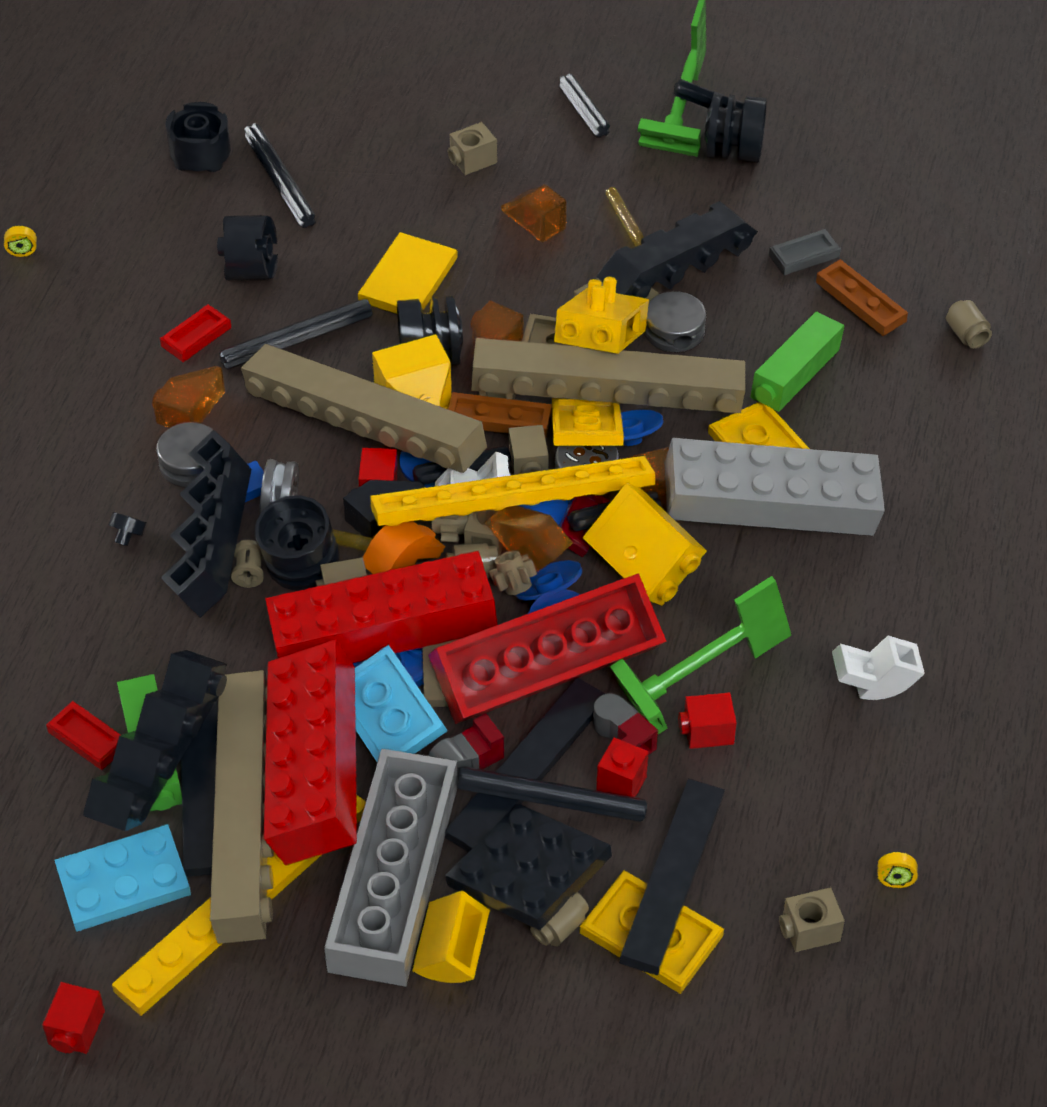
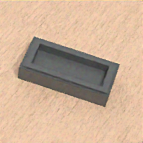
(804, 252)

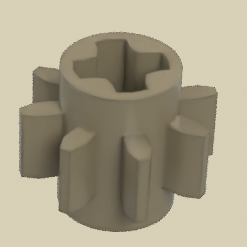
(450, 527)
(513, 572)

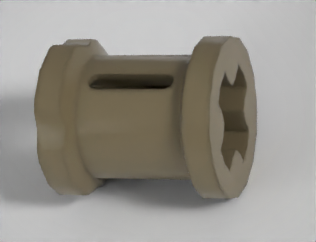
(248, 563)

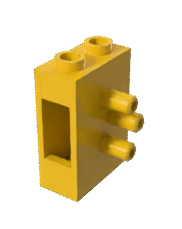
(601, 318)
(645, 540)

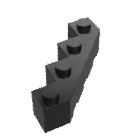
(668, 255)
(213, 528)
(164, 731)

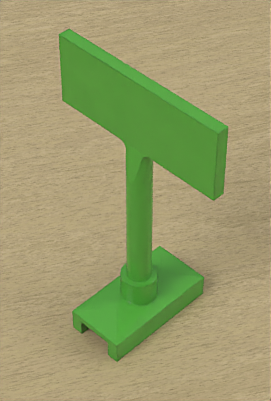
(672, 135)
(762, 625)

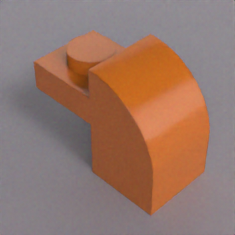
(401, 547)

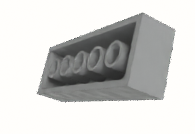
(773, 486)
(392, 868)

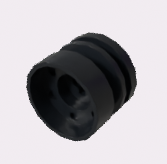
(736, 127)
(447, 325)
(295, 541)

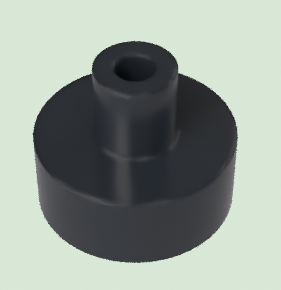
(126, 526)

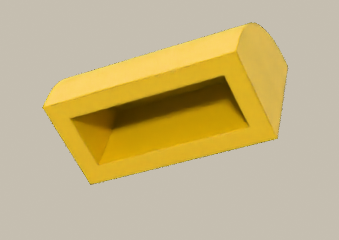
(451, 939)

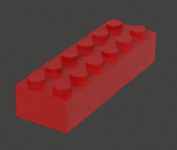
(391, 608)
(546, 648)
(310, 753)

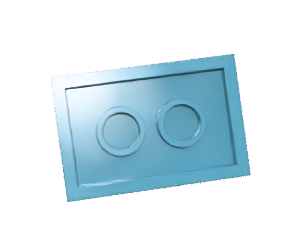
(391, 707)
(122, 877)

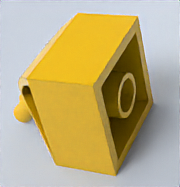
(416, 369)

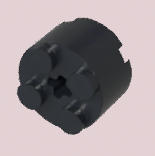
(198, 137)
(248, 247)

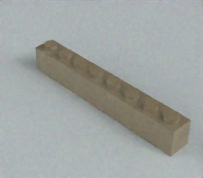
(608, 376)
(365, 408)
(239, 846)

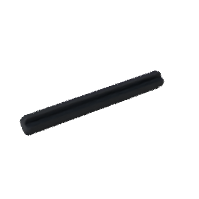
(280, 175)
(297, 332)
(552, 794)

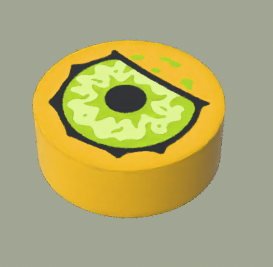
(20, 241)
(897, 870)

